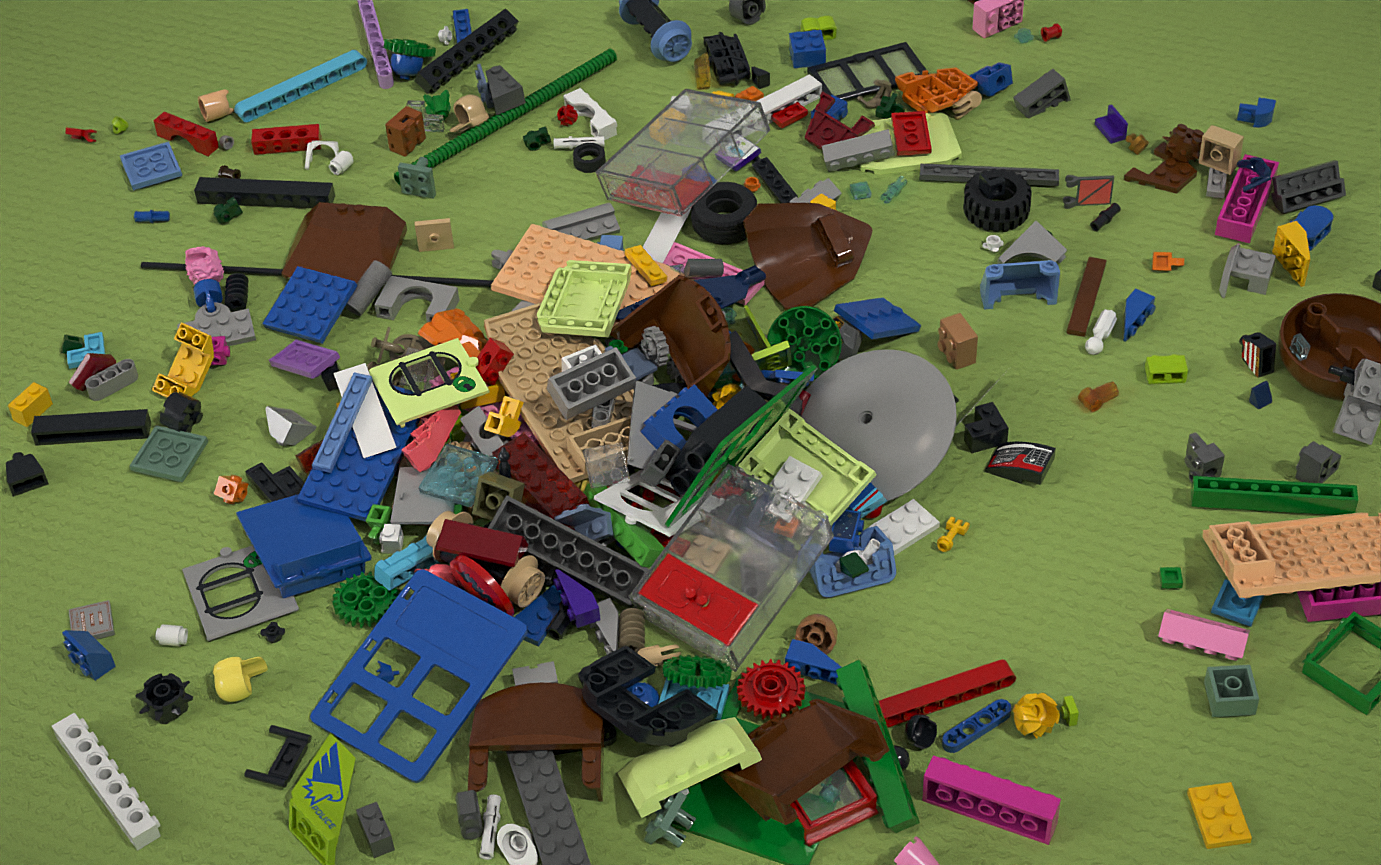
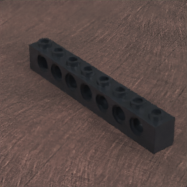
(466, 51)

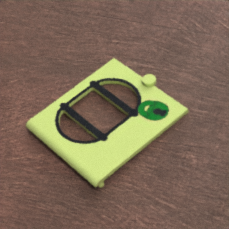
(407, 407)

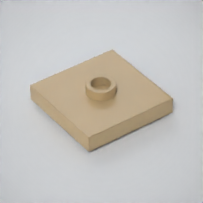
(434, 235)

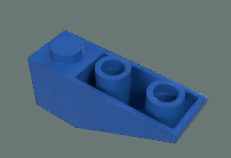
(1137, 309)
(811, 661)

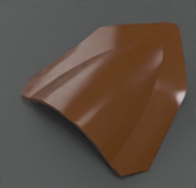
(805, 250)

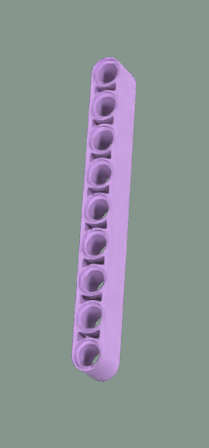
(376, 43)

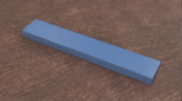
(342, 422)

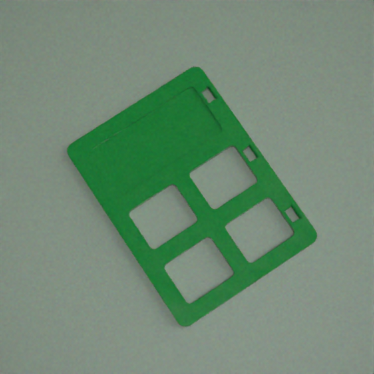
(741, 445)
(731, 821)

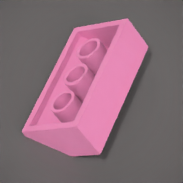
(1203, 633)

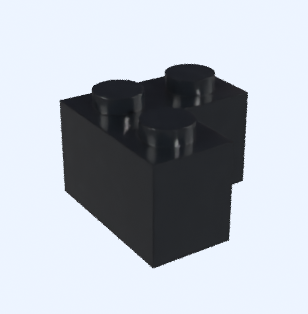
(986, 430)

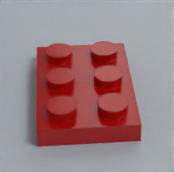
(911, 133)

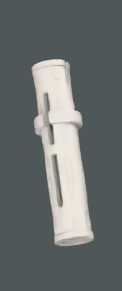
(574, 142)
(491, 819)

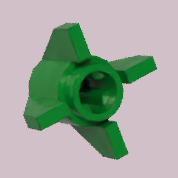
(438, 104)

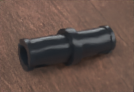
(1105, 217)

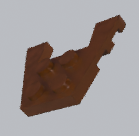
(1168, 176)

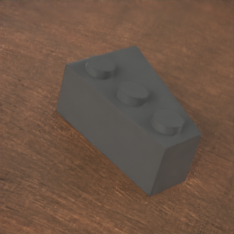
(504, 90)

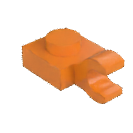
(750, 93)
(1163, 261)

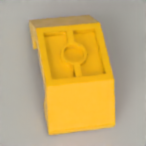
(189, 364)

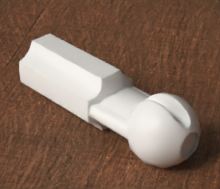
(1101, 331)

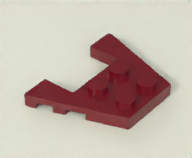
(827, 130)

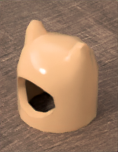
(214, 105)

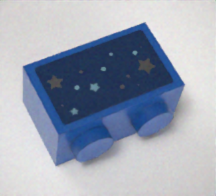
(846, 532)

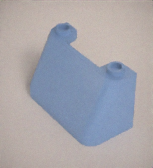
(1020, 278)
(834, 583)

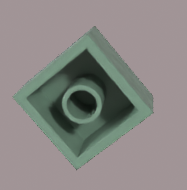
(1231, 690)

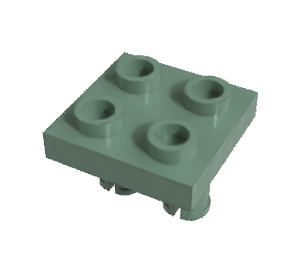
(417, 179)
(661, 825)

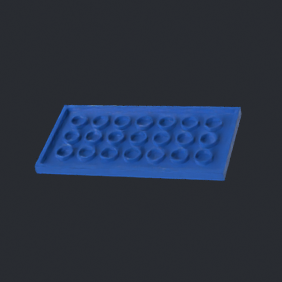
(356, 480)

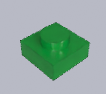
(1171, 577)

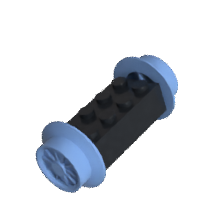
(669, 38)

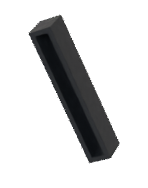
(91, 427)

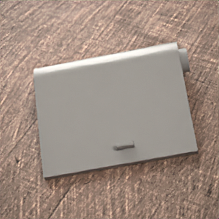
(411, 505)

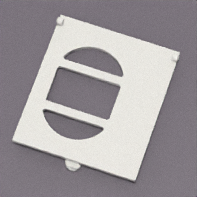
(656, 518)

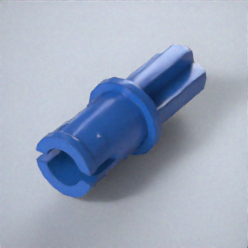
(151, 216)

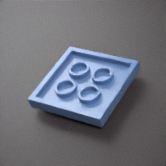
(150, 165)

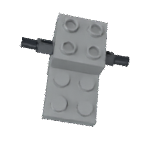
(1362, 401)

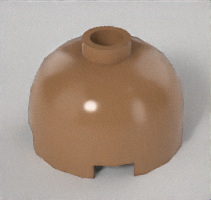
(818, 631)

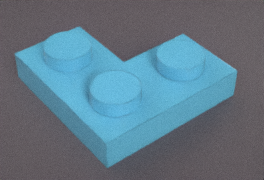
(93, 344)

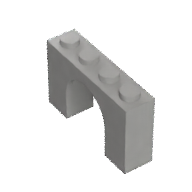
(401, 290)

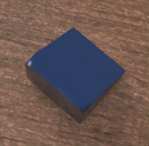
(1261, 395)

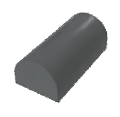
(704, 268)

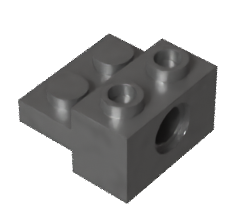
(1203, 458)

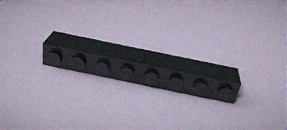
(263, 192)

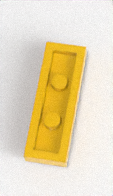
(645, 265)

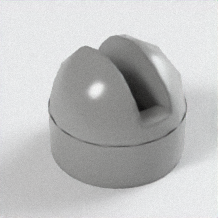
(227, 144)

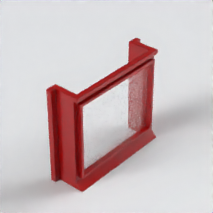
(825, 819)

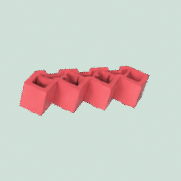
(430, 437)

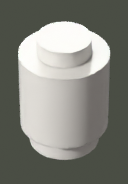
(341, 162)
(172, 635)

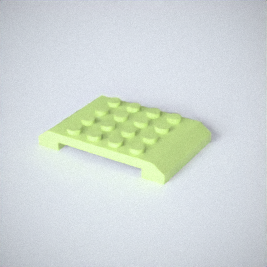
(791, 436)

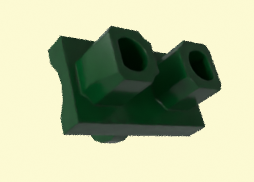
(887, 106)

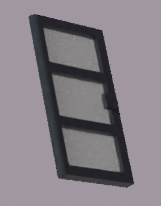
(856, 74)

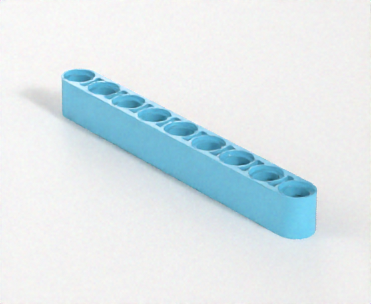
(300, 86)

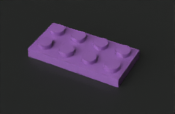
(304, 359)

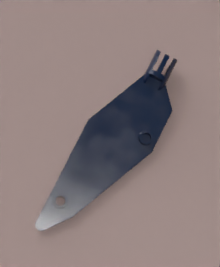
(724, 289)

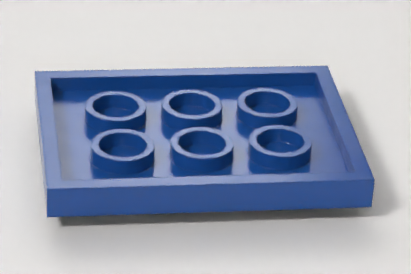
(877, 318)

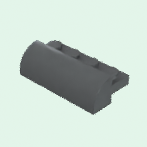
(1307, 186)

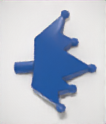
(386, 672)

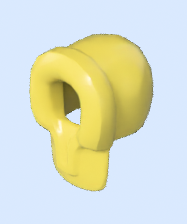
(234, 675)

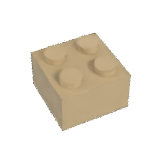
(1221, 149)

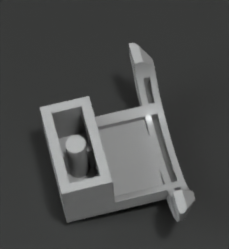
(1249, 265)

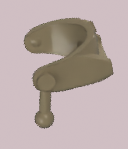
(885, 90)

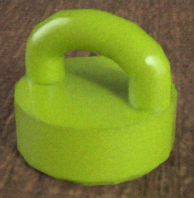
(119, 123)

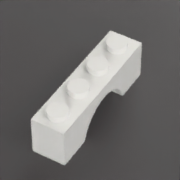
(600, 121)

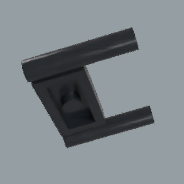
(287, 759)

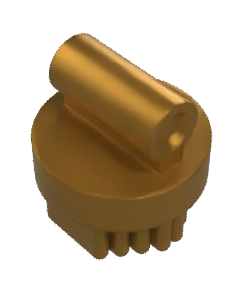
(1138, 143)

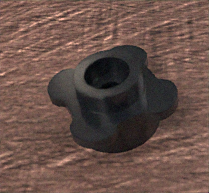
(273, 632)

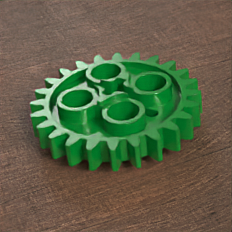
(409, 47)
(362, 600)
(710, 674)

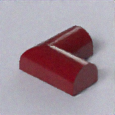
(90, 365)

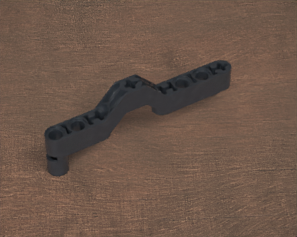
(751, 374)

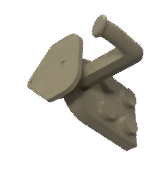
(406, 340)

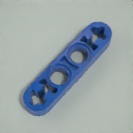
(978, 727)

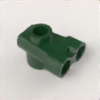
(534, 139)
(224, 213)

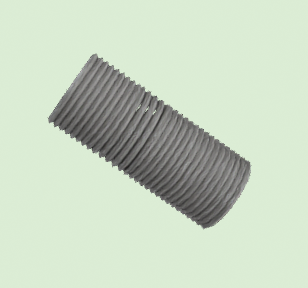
(366, 290)

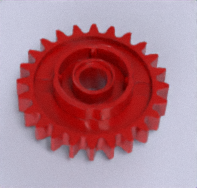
(770, 689)

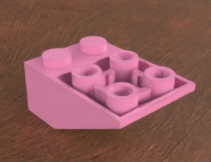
(996, 15)

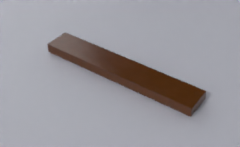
(1086, 296)

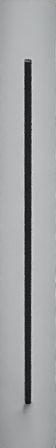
(278, 272)

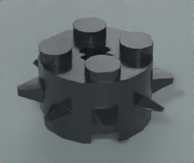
(164, 698)

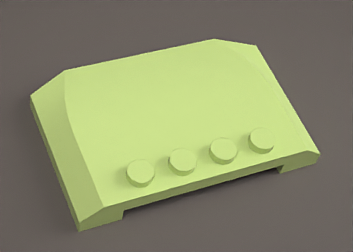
(943, 144)
(584, 298)
(677, 767)

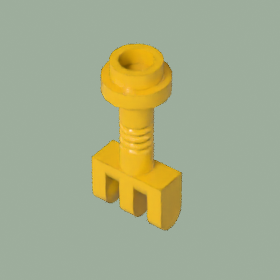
(945, 543)

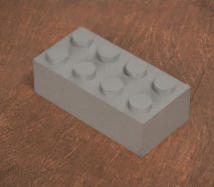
(591, 383)

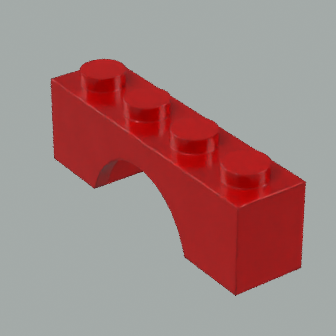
(201, 138)

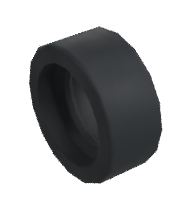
(586, 149)

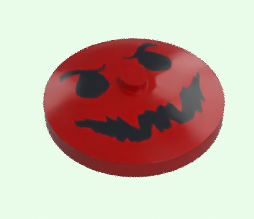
(479, 583)

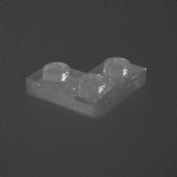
(432, 123)

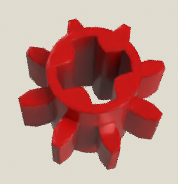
(567, 115)

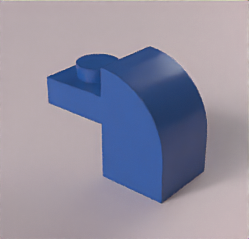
(1259, 115)

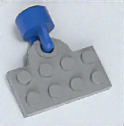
(216, 318)

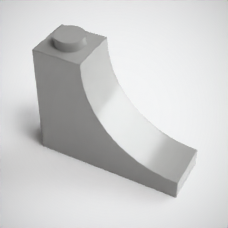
(1037, 243)

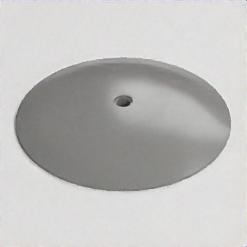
(907, 411)

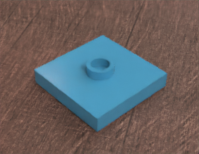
(1235, 608)

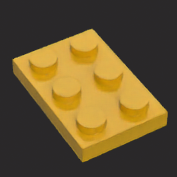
(1219, 815)

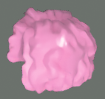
(203, 264)

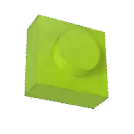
(1069, 711)

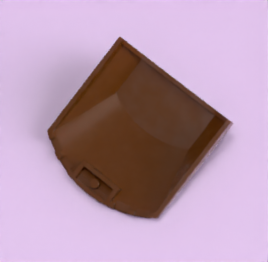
(346, 240)

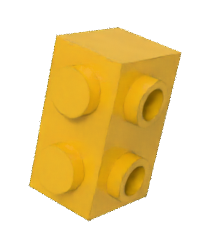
(30, 403)

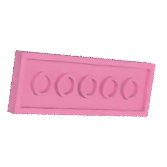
(680, 254)

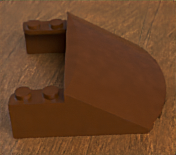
(692, 329)
(537, 719)
(801, 754)

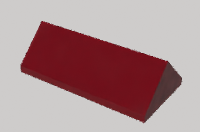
(481, 543)

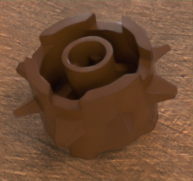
(1184, 143)

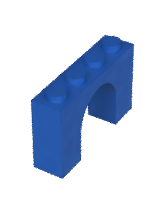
(690, 404)

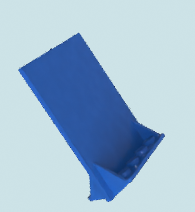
(303, 545)

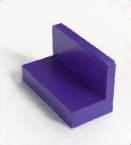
(1112, 125)

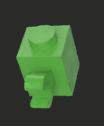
(376, 519)

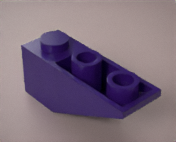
(580, 601)

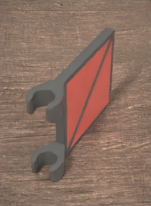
(1090, 190)

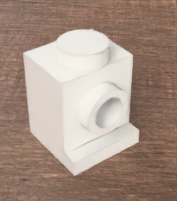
(391, 538)

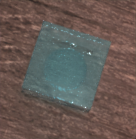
(860, 190)
(1300, 347)

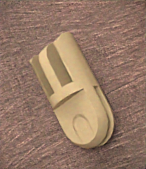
(966, 104)
(654, 655)

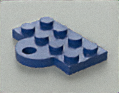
(783, 376)

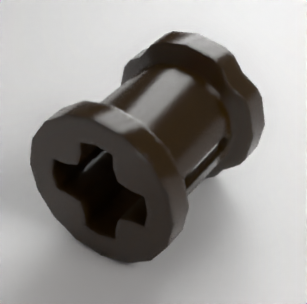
(226, 172)

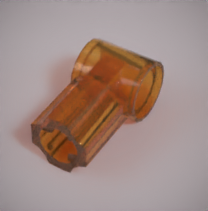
(1094, 398)

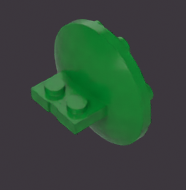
(811, 337)

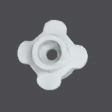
(445, 35)
(993, 243)

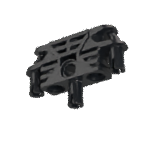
(727, 58)

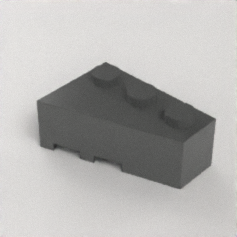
(1041, 94)

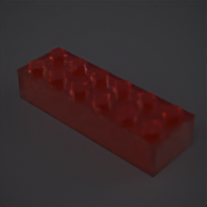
(544, 481)

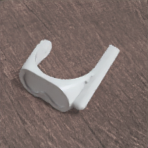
(312, 145)

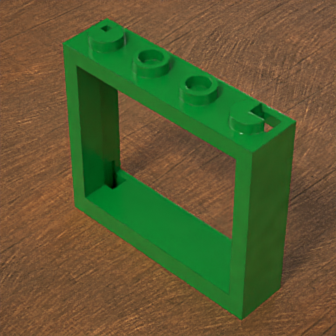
(1323, 677)

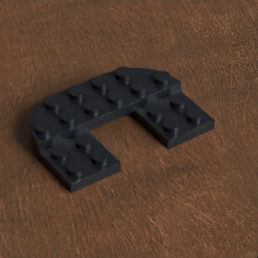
(658, 725)

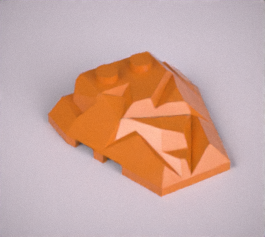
(936, 90)
(452, 325)

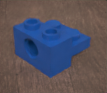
(993, 78)

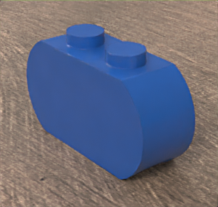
(1316, 223)

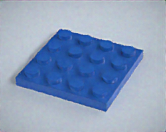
(310, 304)

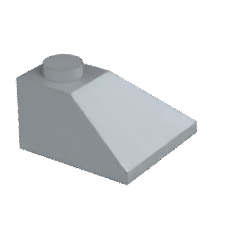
(287, 425)

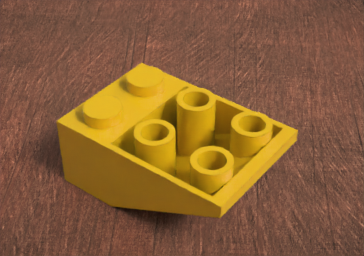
(1293, 250)

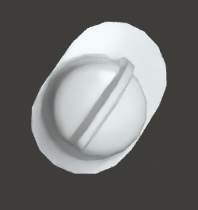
(517, 845)

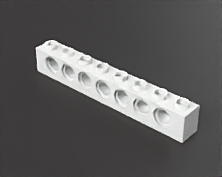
(106, 781)

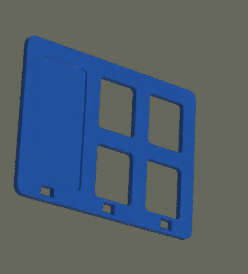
(446, 631)

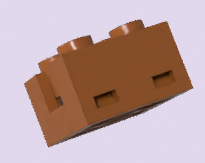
(405, 131)

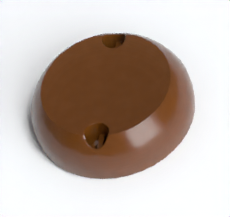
(1340, 334)

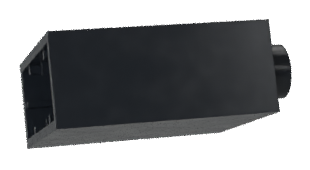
(709, 435)

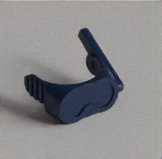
(1260, 167)

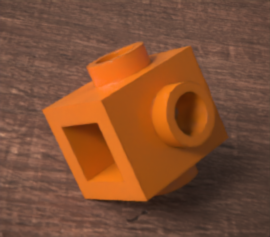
(231, 489)

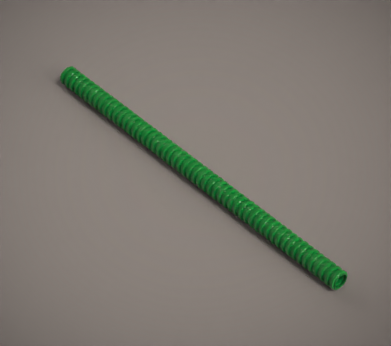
(533, 100)

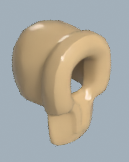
(469, 112)

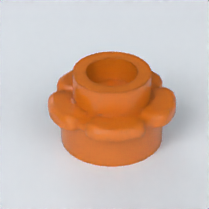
(752, 184)

